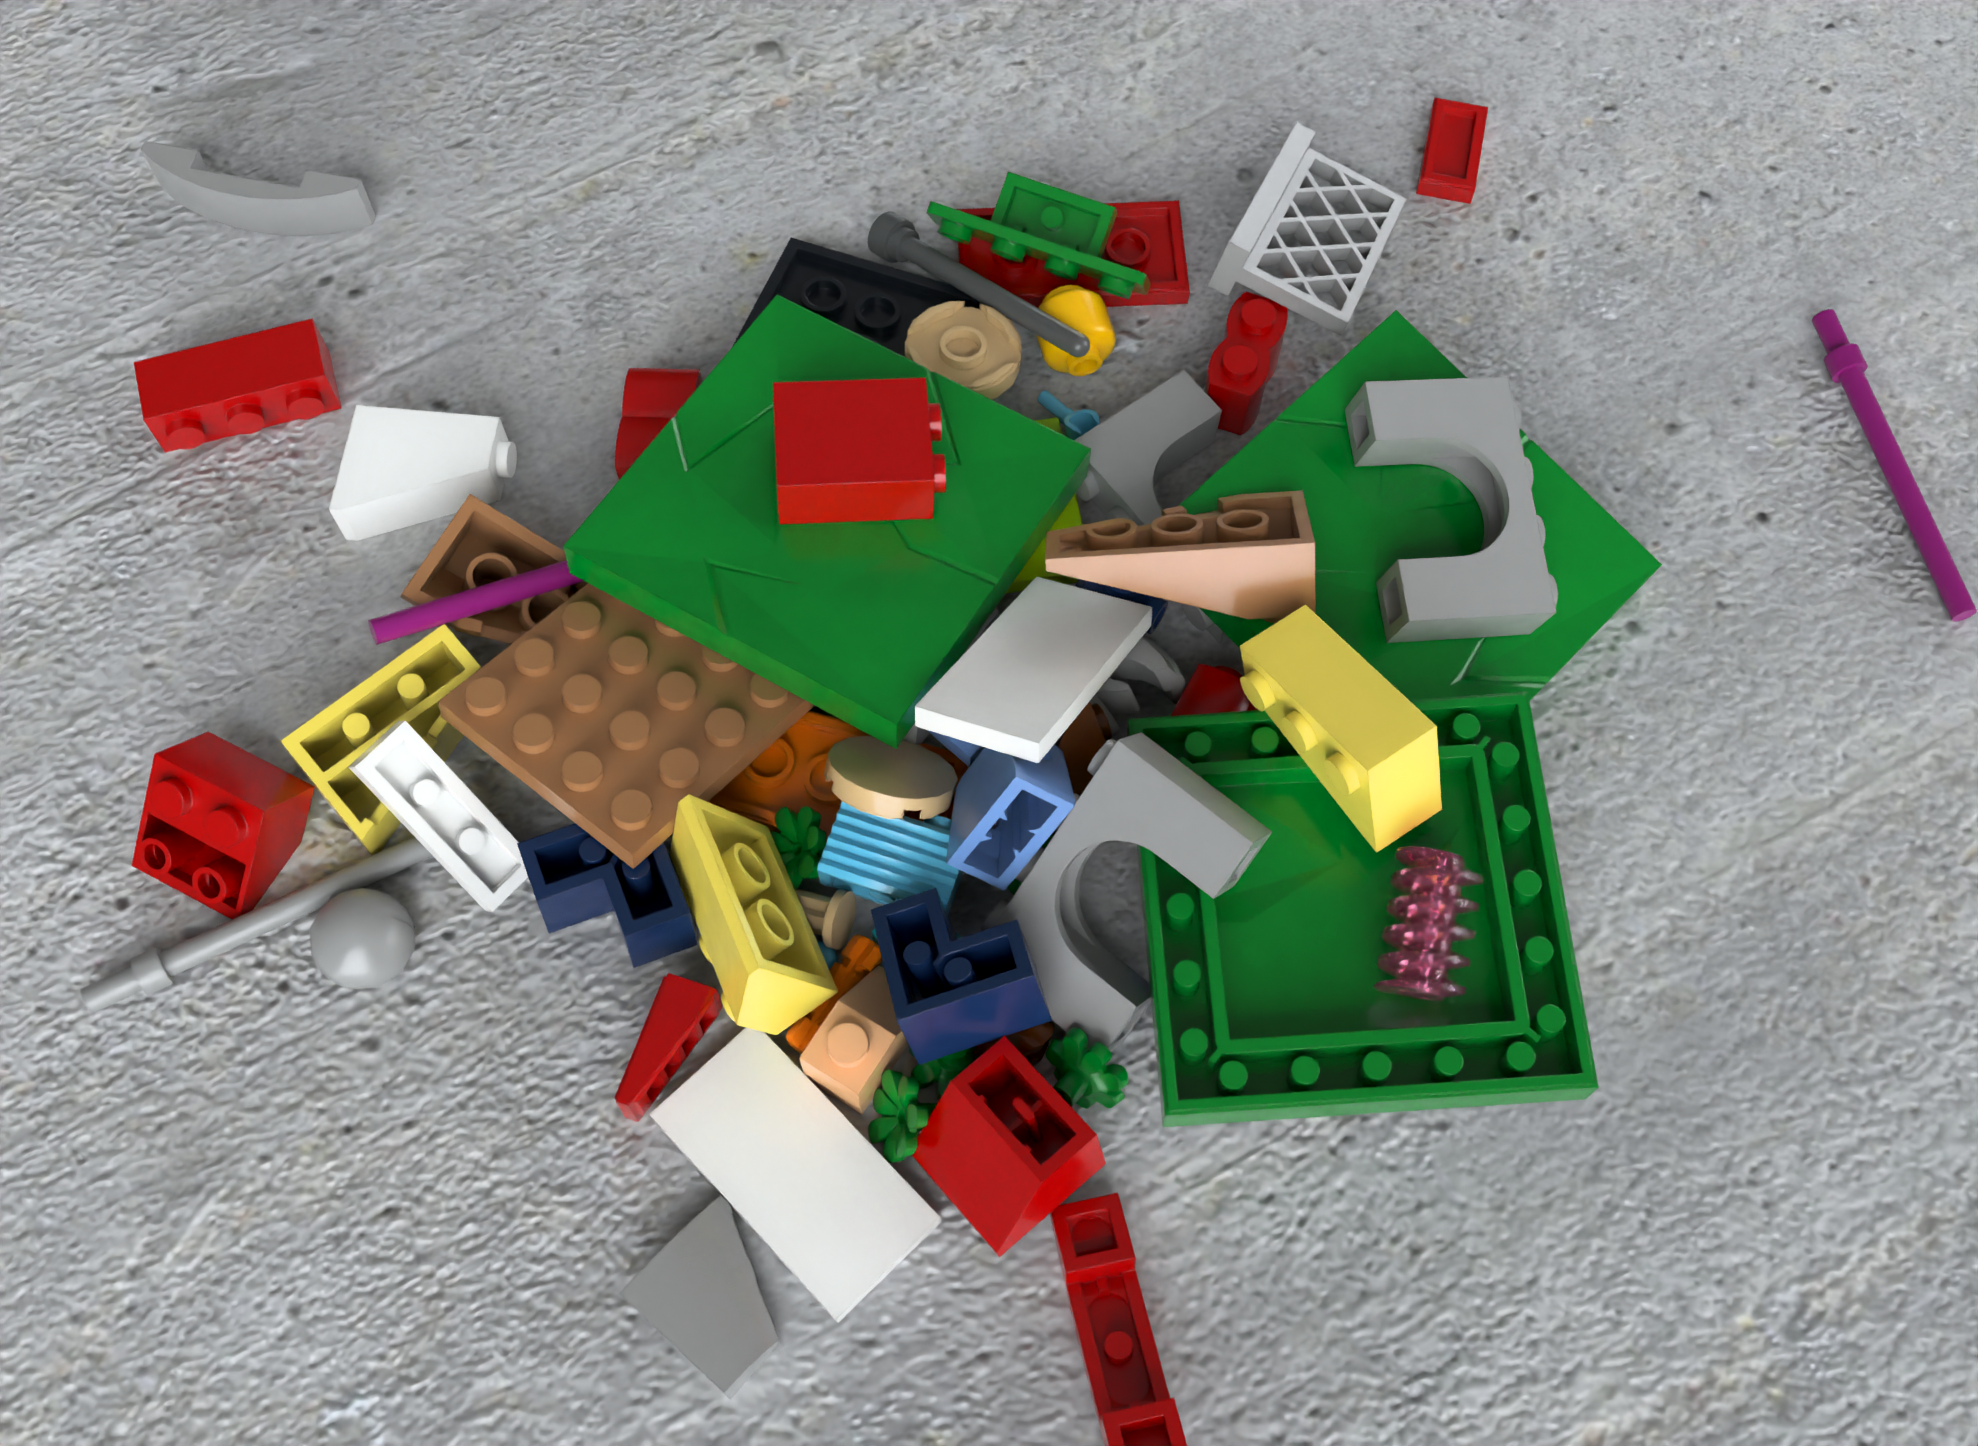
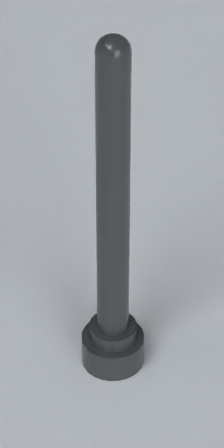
(897, 241)

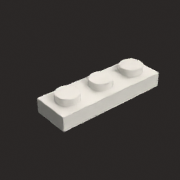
(442, 814)

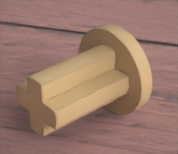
(830, 916)

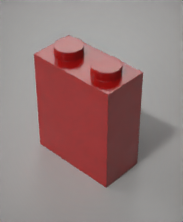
(856, 450)

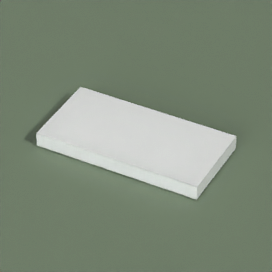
(1034, 669)
(796, 1170)

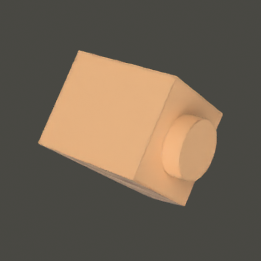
(856, 1043)

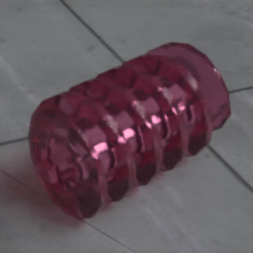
(1427, 924)

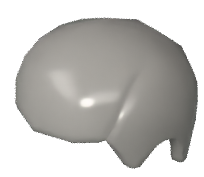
(362, 938)

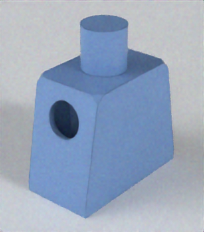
(1023, 801)

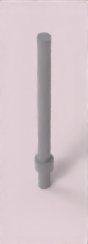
(157, 968)

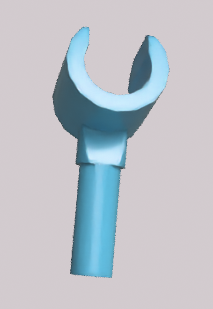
(1075, 422)

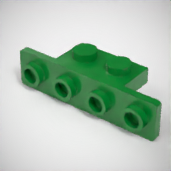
(1049, 226)

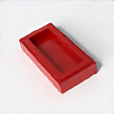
(1452, 150)

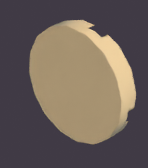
(948, 340)
(890, 779)

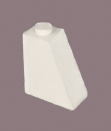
(416, 468)

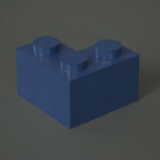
(583, 879)
(954, 989)

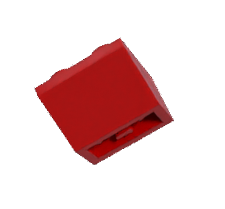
(219, 823)
(1006, 1146)

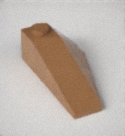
(483, 549)
(1240, 561)

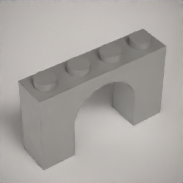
(1475, 435)
(1144, 445)
(1135, 798)

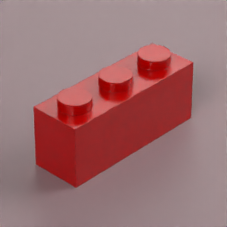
(237, 385)

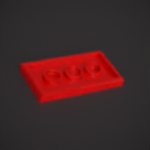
(1142, 238)

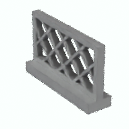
(1276, 214)

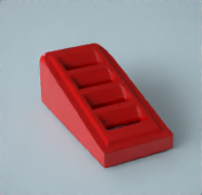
(670, 1033)

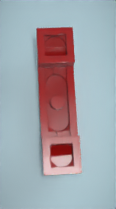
(1114, 1325)

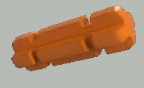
(858, 960)

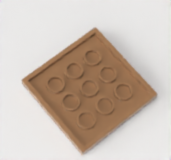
(619, 718)

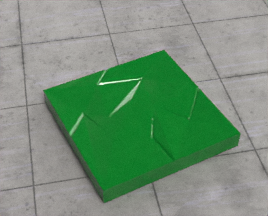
(1413, 511)
(835, 609)
(1271, 984)

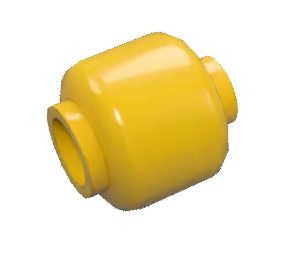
(1087, 314)

